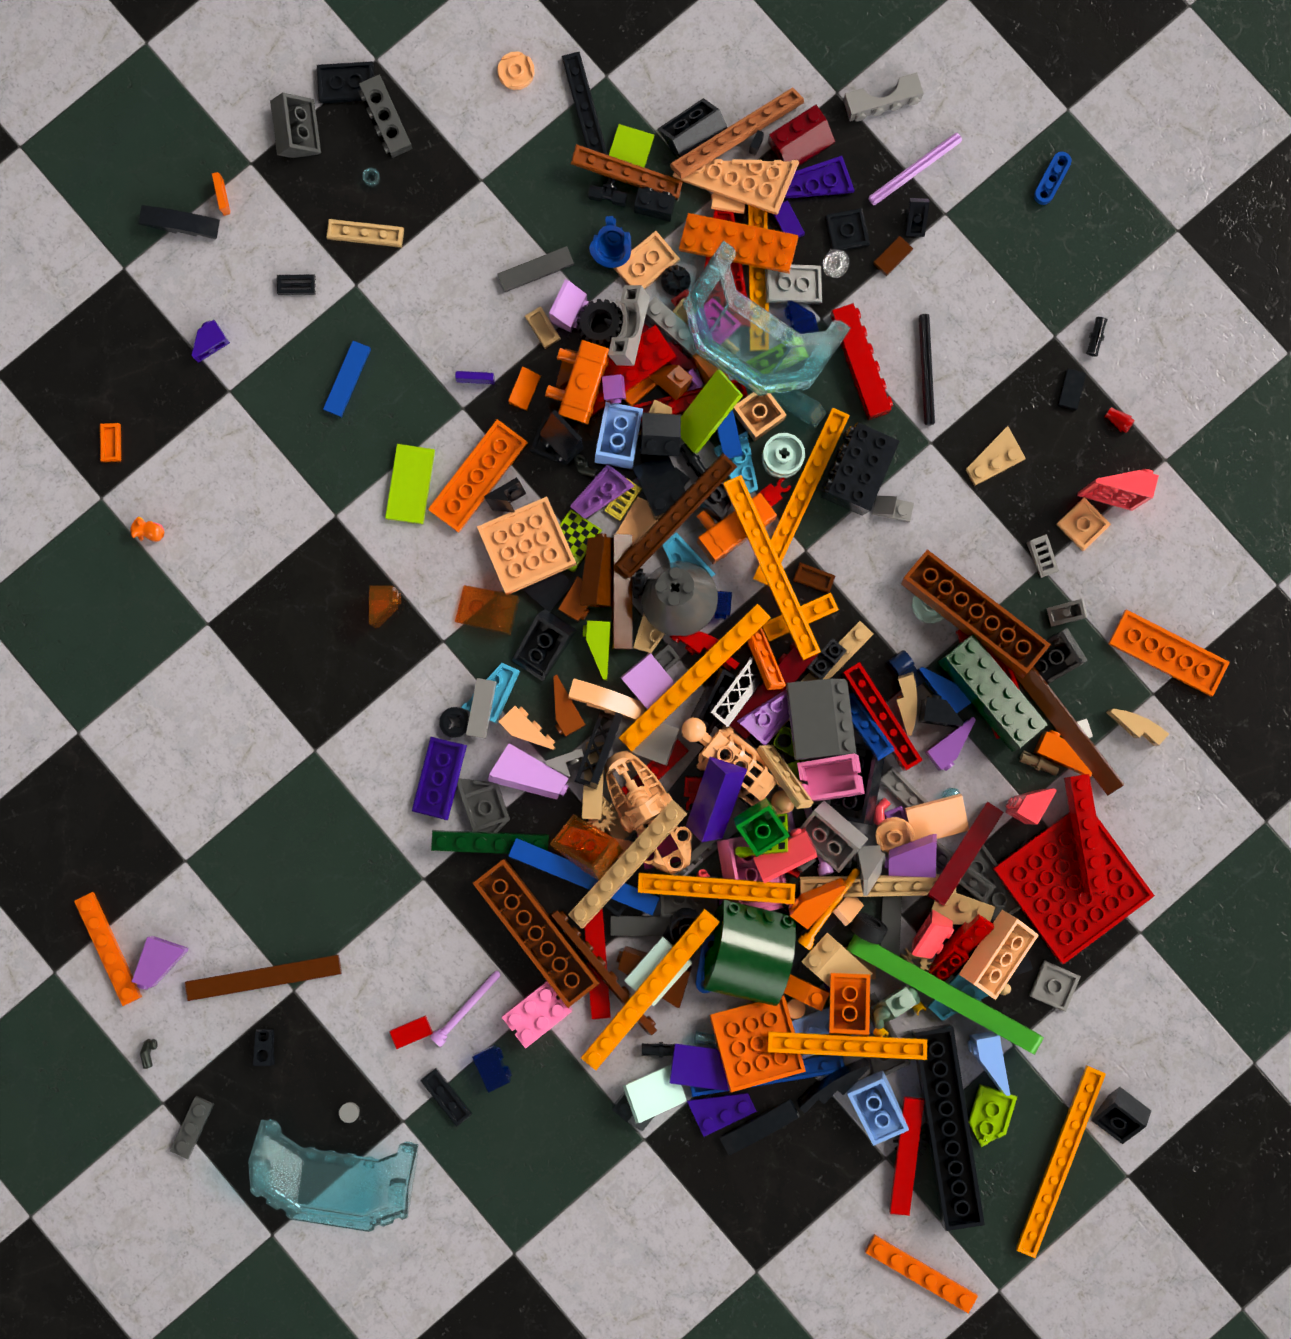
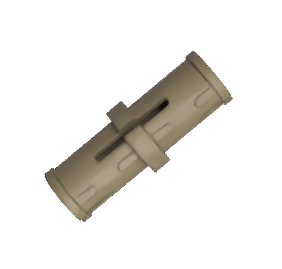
(1039, 763)

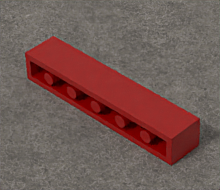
(862, 364)
(873, 702)
(1086, 834)

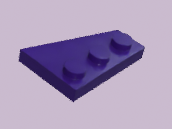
(720, 1111)

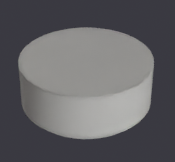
(349, 1112)

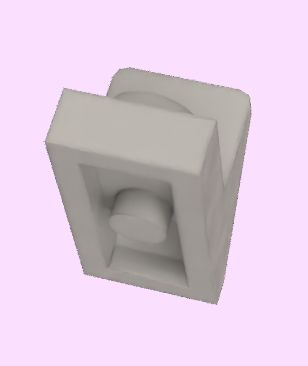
(893, 508)
(1067, 612)
(560, 762)

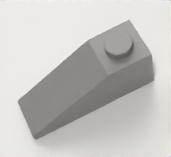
(869, 863)

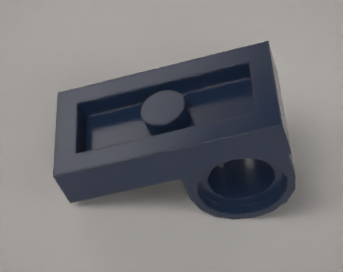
(903, 664)

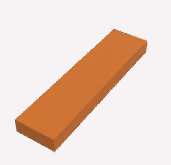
(766, 661)

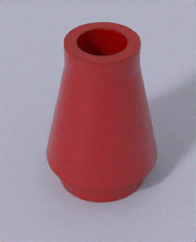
(1120, 420)

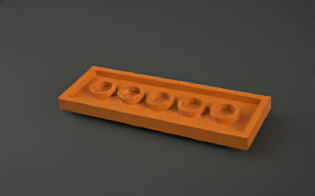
(752, 244)
(478, 476)
(1168, 653)

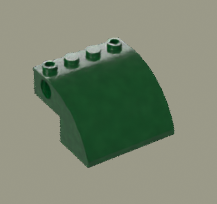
(750, 953)

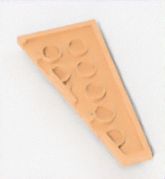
(746, 181)

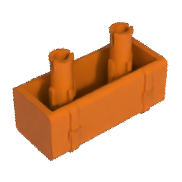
(584, 381)
(728, 534)

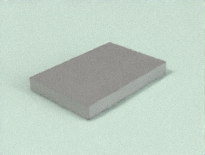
(801, 285)

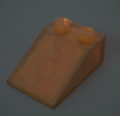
(487, 609)
(587, 847)

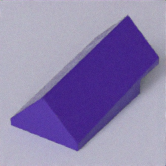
(715, 799)

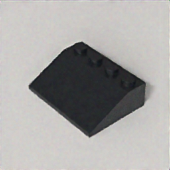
(862, 807)

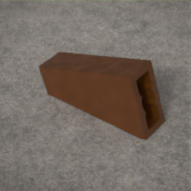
(597, 573)
(630, 958)

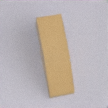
(908, 701)
(1139, 726)

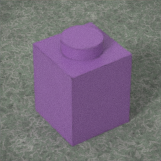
(614, 388)

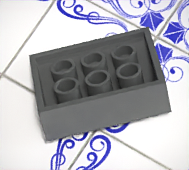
(820, 719)

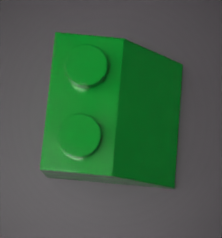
(761, 827)

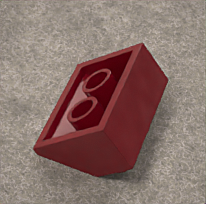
(802, 137)

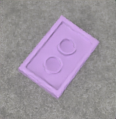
(647, 680)

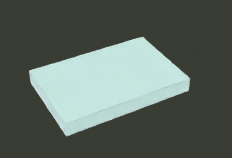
(648, 964)
(653, 1094)

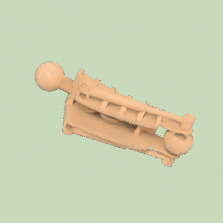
(695, 730)

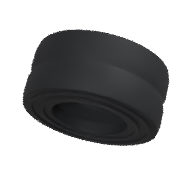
(868, 928)

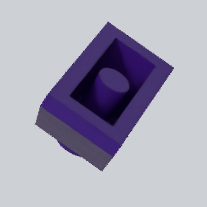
(208, 340)

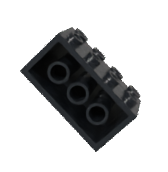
(859, 468)

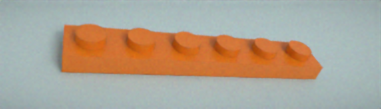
(108, 948)
(921, 1273)

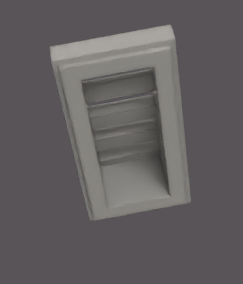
(1049, 553)

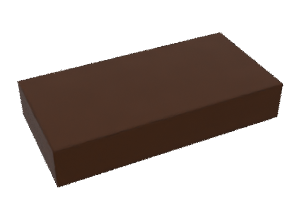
(893, 256)
(814, 578)

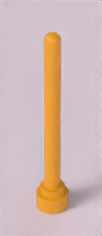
(808, 938)

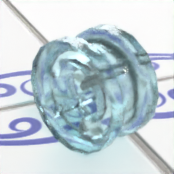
(365, 176)

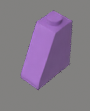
(914, 858)
(156, 961)

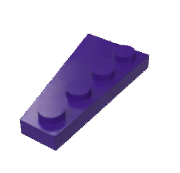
(821, 179)

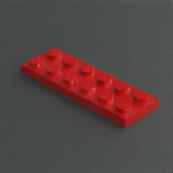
(651, 356)

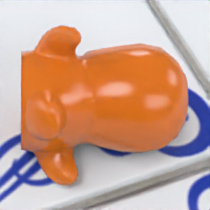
(150, 530)

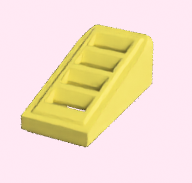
(612, 512)

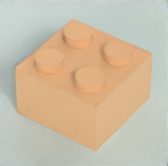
(759, 414)

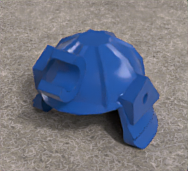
(611, 245)

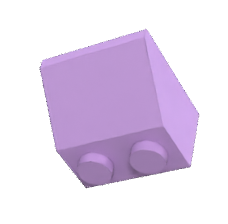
(567, 306)

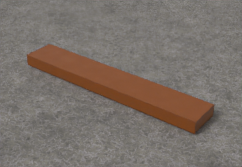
(624, 171)

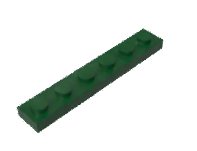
(482, 841)

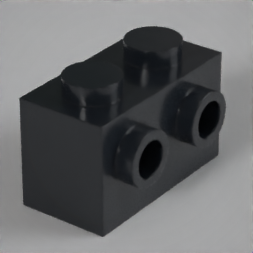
(654, 204)

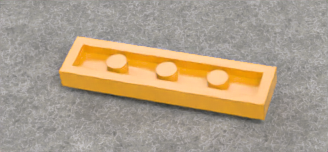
(813, 611)

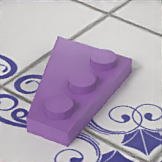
(601, 491)
(767, 718)

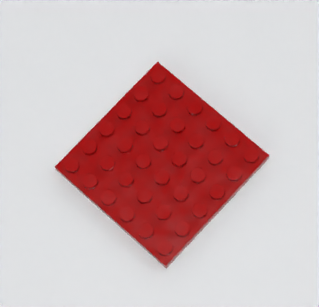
(1049, 889)

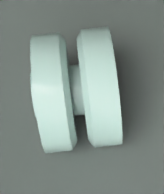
(789, 446)

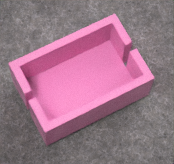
(832, 777)
(536, 1014)

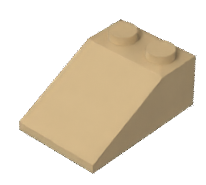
(832, 957)

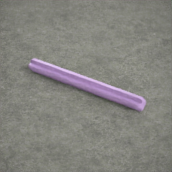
(915, 168)

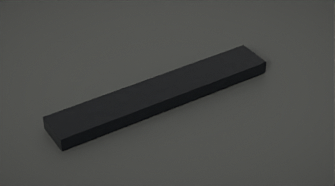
(583, 102)

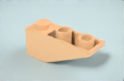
(521, 727)

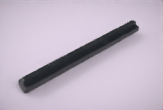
(926, 368)

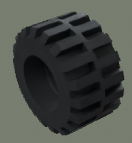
(595, 312)

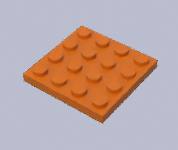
(743, 1044)

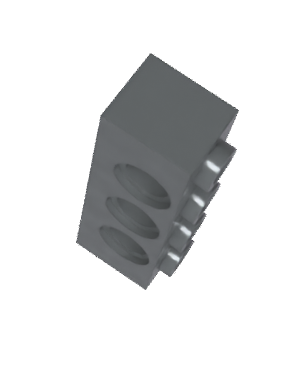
(376, 87)

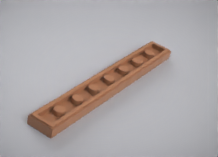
(737, 133)

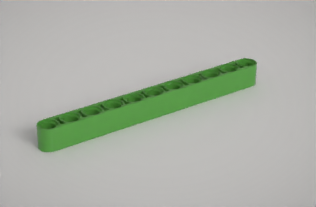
(946, 994)

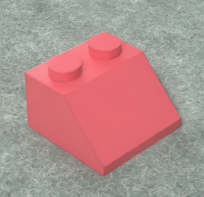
(931, 935)

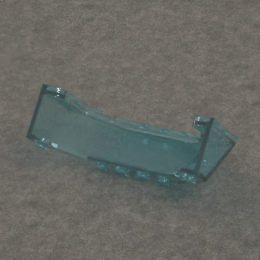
(750, 340)
(331, 1185)

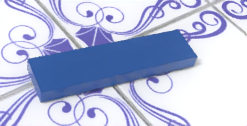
(347, 379)
(869, 729)

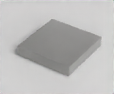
(658, 744)
(1054, 986)

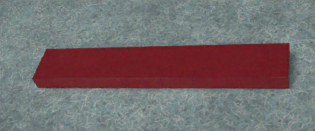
(965, 853)

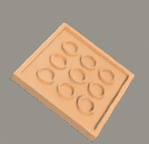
(526, 545)

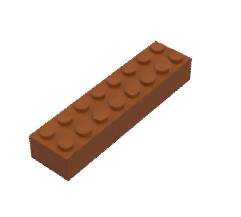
(975, 613)
(536, 933)

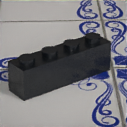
(715, 688)

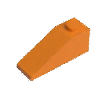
(1059, 751)
(813, 903)
(806, 992)

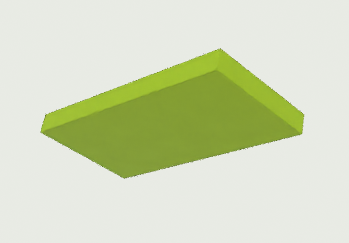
(708, 411)
(410, 484)

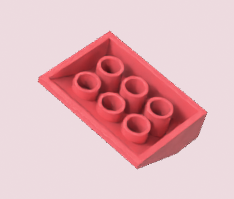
(1122, 490)

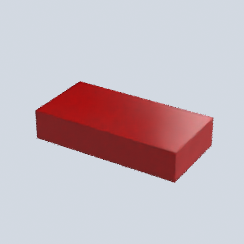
(411, 1032)

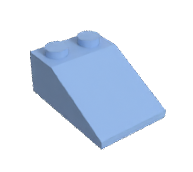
(618, 435)
(988, 1052)
(877, 1108)

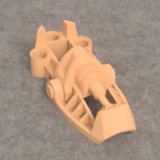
(643, 806)

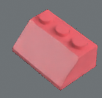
(1030, 805)
(799, 852)

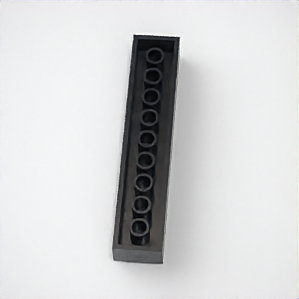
(948, 1130)

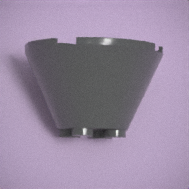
(679, 598)

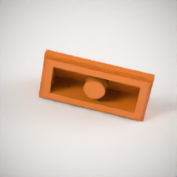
(524, 388)

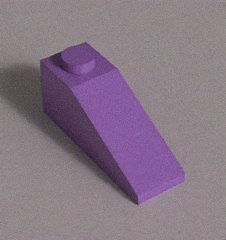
(948, 748)

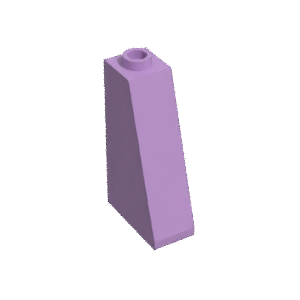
(528, 774)

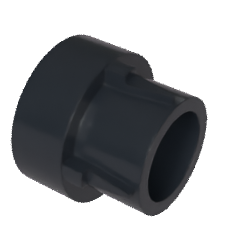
(680, 919)

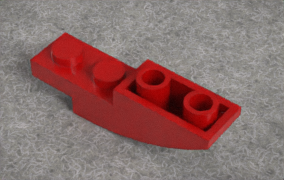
(698, 641)
(959, 945)

